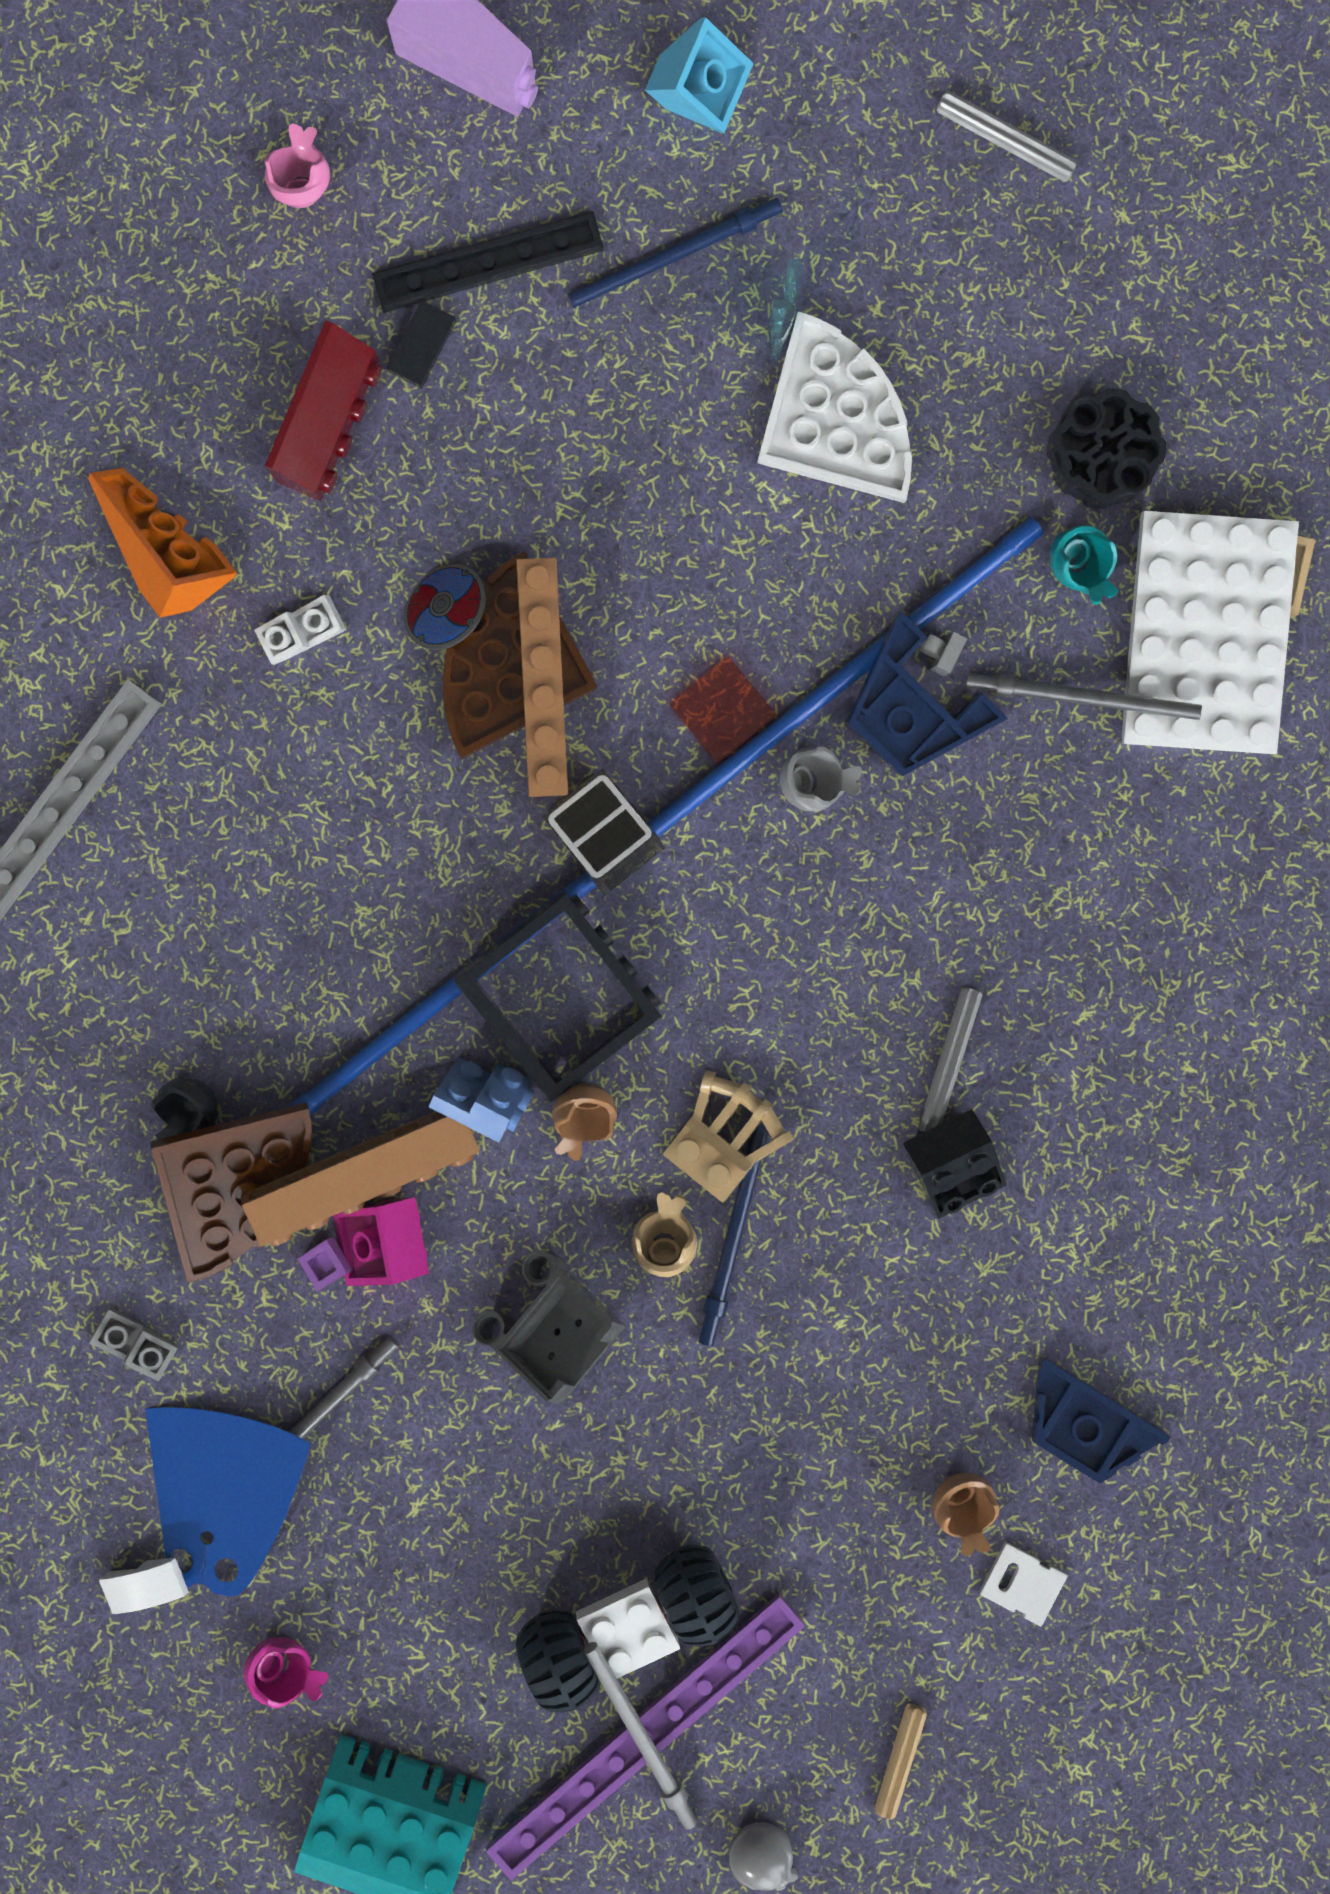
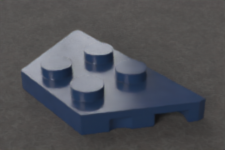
(1087, 1425)

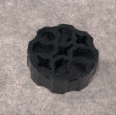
(1071, 438)

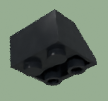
(955, 1163)

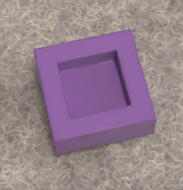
(325, 1264)

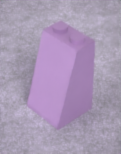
(466, 48)

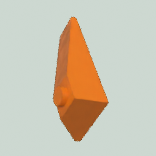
(163, 559)

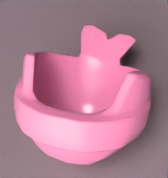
(296, 161)

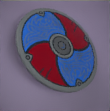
(445, 607)

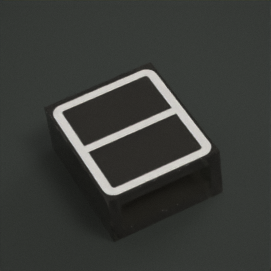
(603, 831)

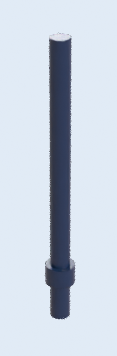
(742, 221)
(715, 1304)

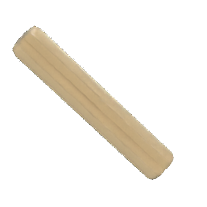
(900, 1761)

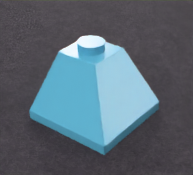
(700, 76)

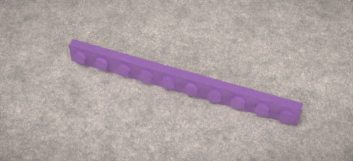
(664, 1721)

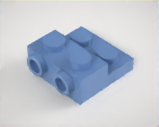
(482, 1098)

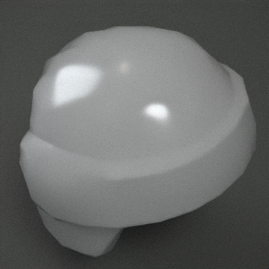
(831, 779)
(762, 1857)

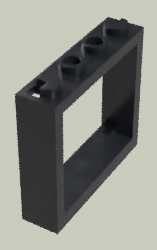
(510, 1036)

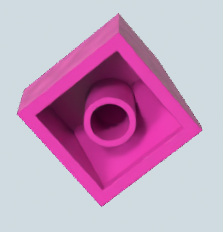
(382, 1243)

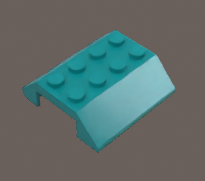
(386, 1830)

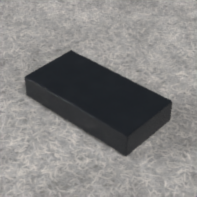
(421, 344)

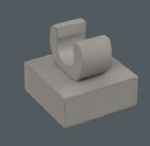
(943, 651)

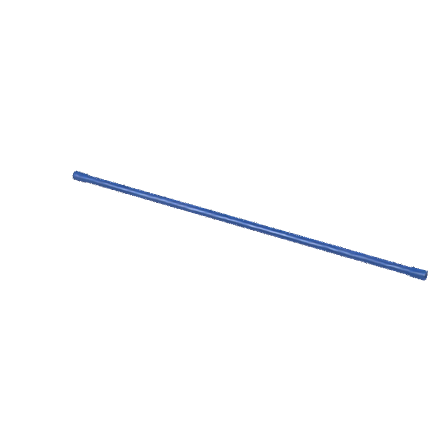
(1010, 546)

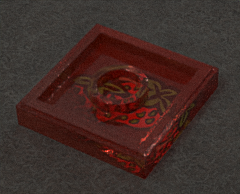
(722, 710)

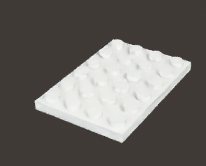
(1211, 629)

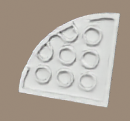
(837, 415)

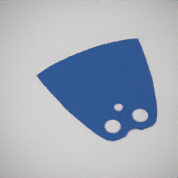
(222, 1479)

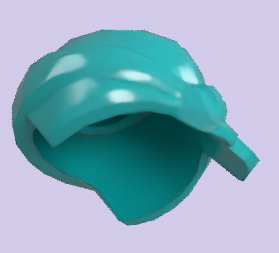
(1093, 548)

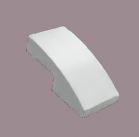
(300, 630)
(144, 1587)

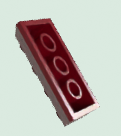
(323, 412)

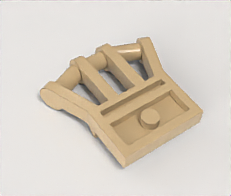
(709, 1156)

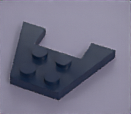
(902, 717)

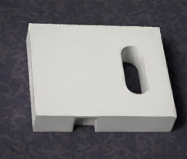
(1030, 1588)

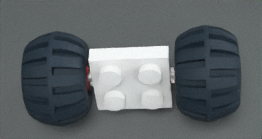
(627, 1628)

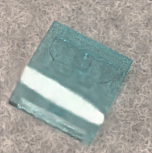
(784, 309)

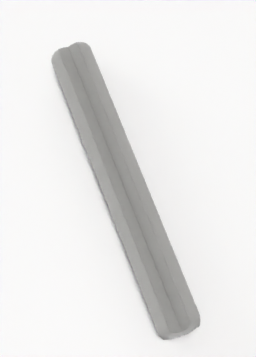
(1006, 136)
(950, 1059)

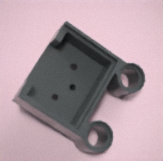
(556, 1335)

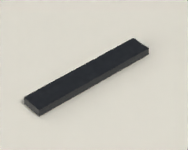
(488, 261)

